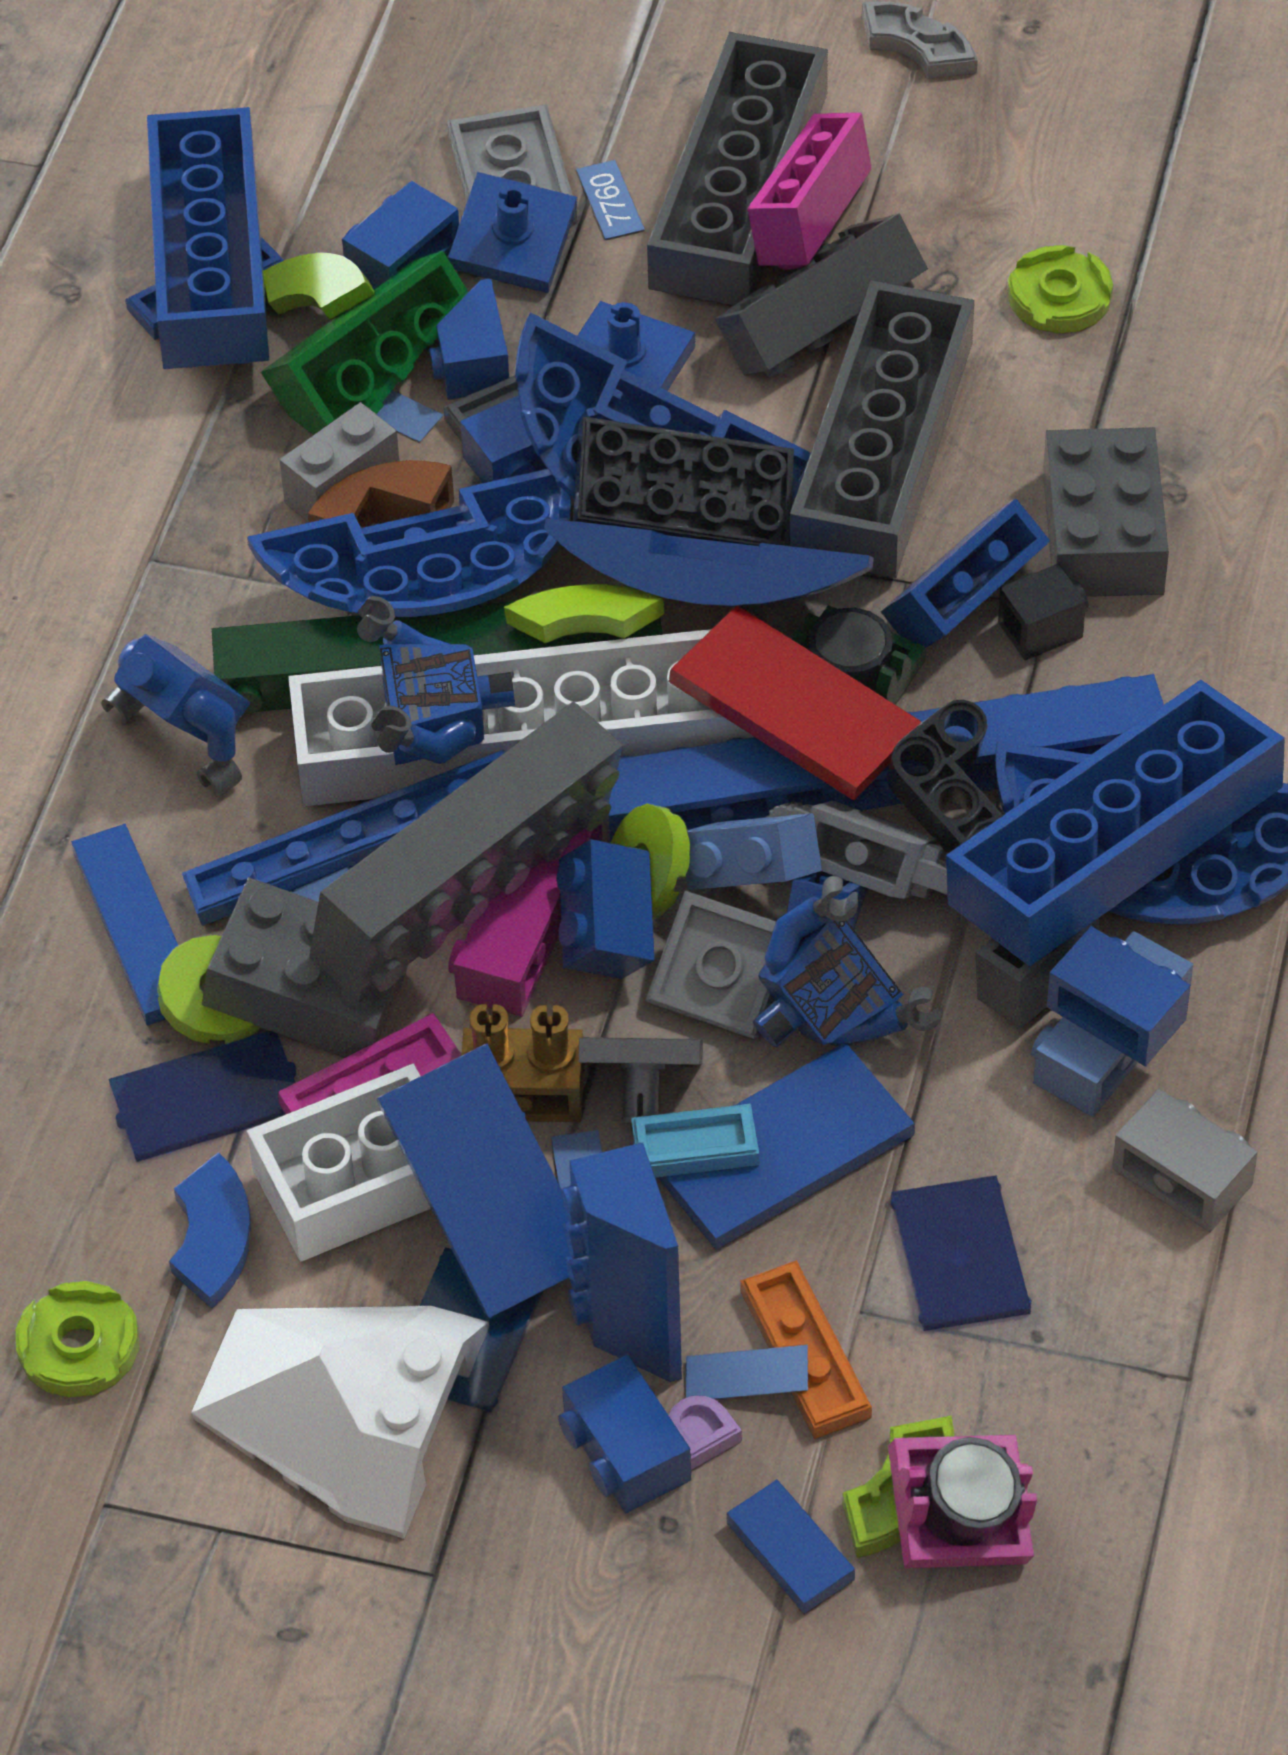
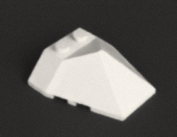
(341, 1399)

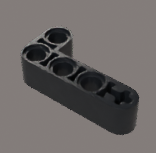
(946, 777)

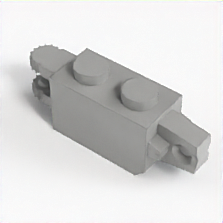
(873, 850)

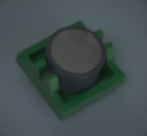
(863, 649)

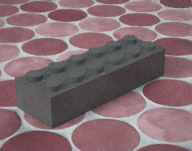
(743, 129)
(883, 425)
(465, 852)

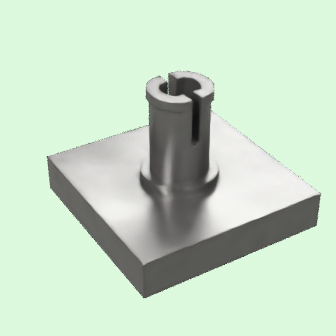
(640, 1064)

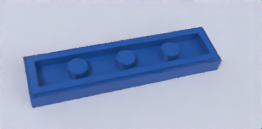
(128, 911)

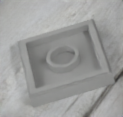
(714, 965)

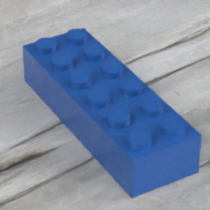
(206, 239)
(1114, 822)

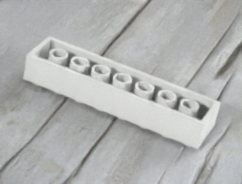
(613, 680)

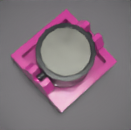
(962, 1501)

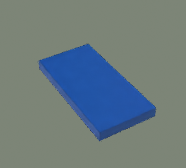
(808, 1136)
(483, 1178)

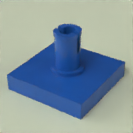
(512, 232)
(651, 347)

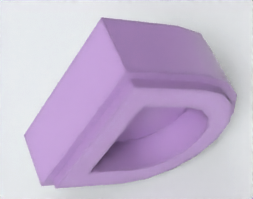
(705, 1427)

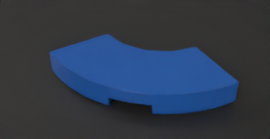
(216, 1233)

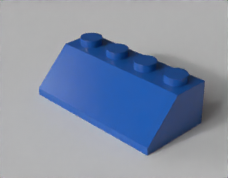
(624, 1260)

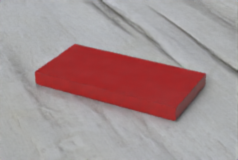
(793, 701)

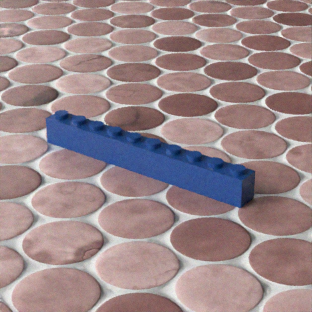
(750, 778)

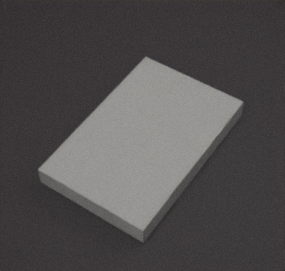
(510, 146)

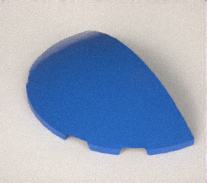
(572, 378)
(425, 560)
(707, 569)
(1218, 879)

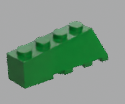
(367, 347)

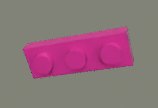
(419, 1043)

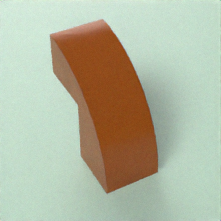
(388, 493)

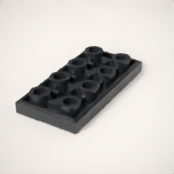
(682, 483)

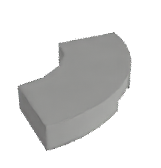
(905, 30)

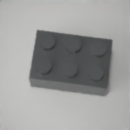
(1106, 509)
(270, 980)

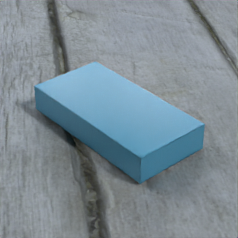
(698, 1140)

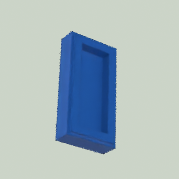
(790, 1546)

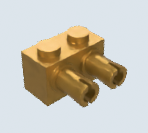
(536, 1062)

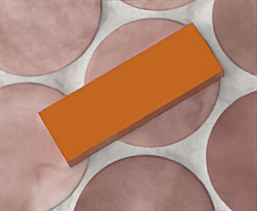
(793, 1317)

